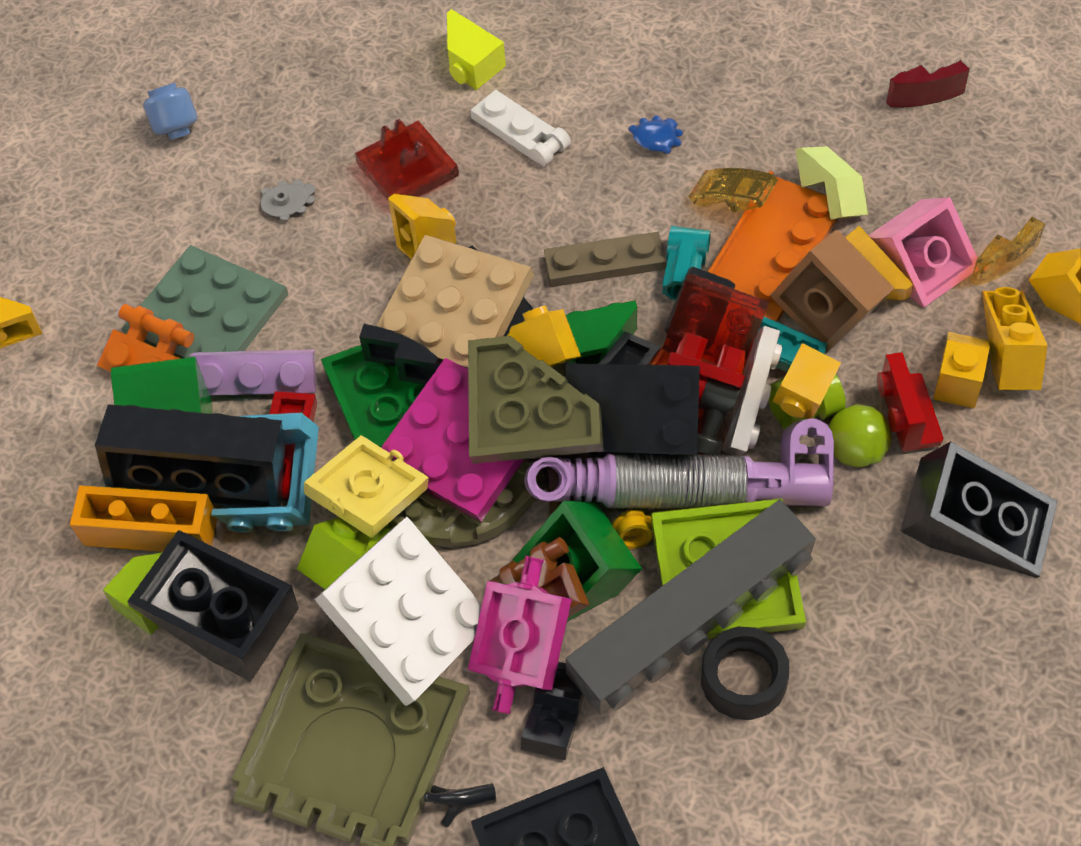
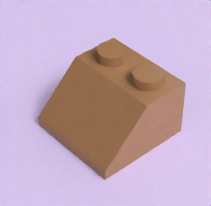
(831, 290)

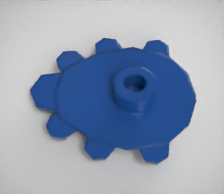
(657, 134)

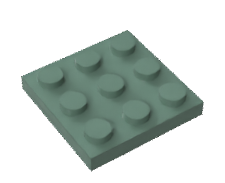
(214, 301)

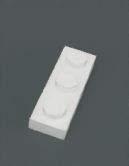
(754, 393)

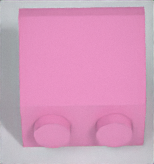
(928, 247)

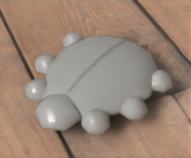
(287, 199)

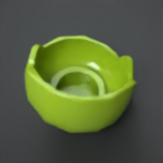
(860, 435)

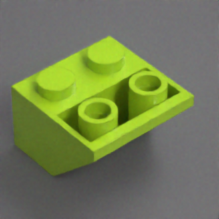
(334, 549)

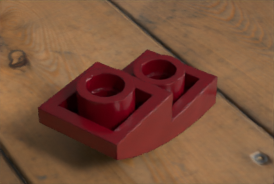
(921, 88)

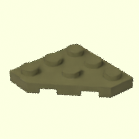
(525, 406)

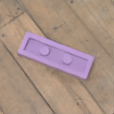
(258, 371)

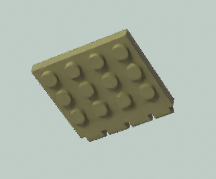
(346, 747)

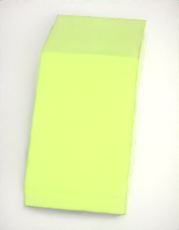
(842, 183)

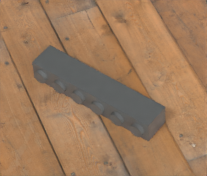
(690, 607)

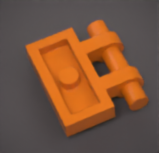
(130, 347)

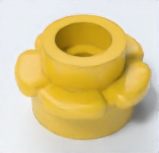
(632, 524)

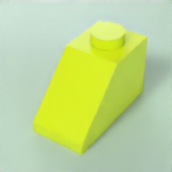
(472, 51)

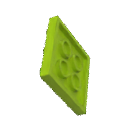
(691, 533)

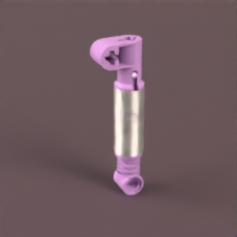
(692, 480)

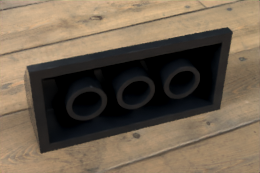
(192, 452)

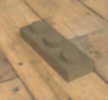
(604, 259)

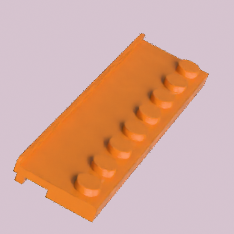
(770, 245)

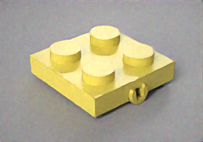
(366, 485)

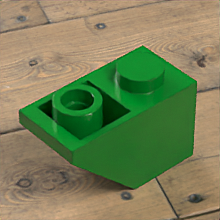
(600, 328)

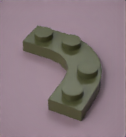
(450, 527)

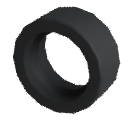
(737, 705)

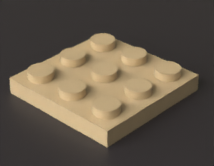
(455, 297)

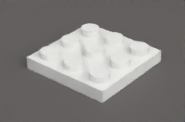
(403, 610)

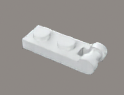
(520, 128)

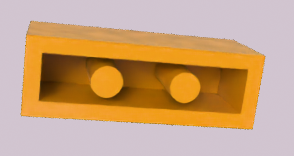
(140, 517)

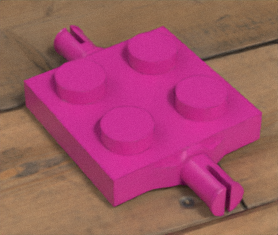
(519, 635)

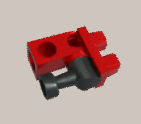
(717, 386)

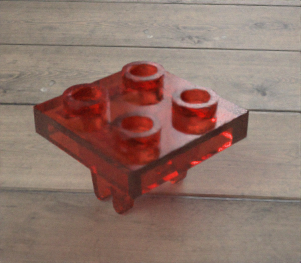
(406, 161)
(715, 314)

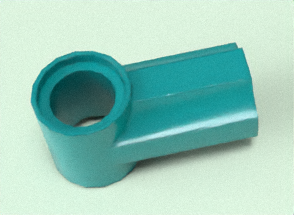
(684, 250)

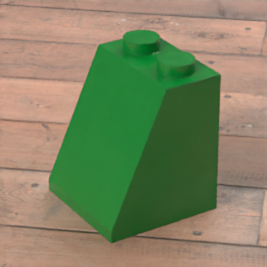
(162, 386)

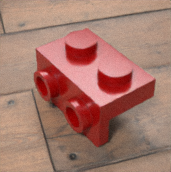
(908, 405)

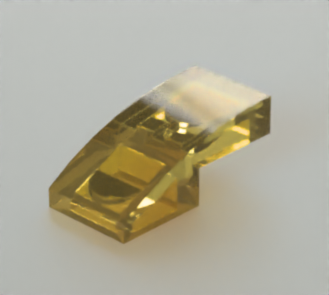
(737, 187)
(1004, 256)

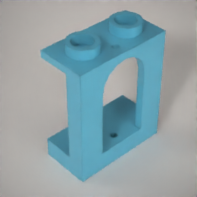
(304, 434)

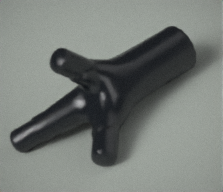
(460, 799)

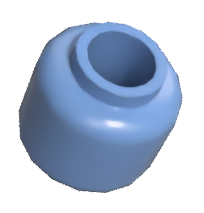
(170, 111)

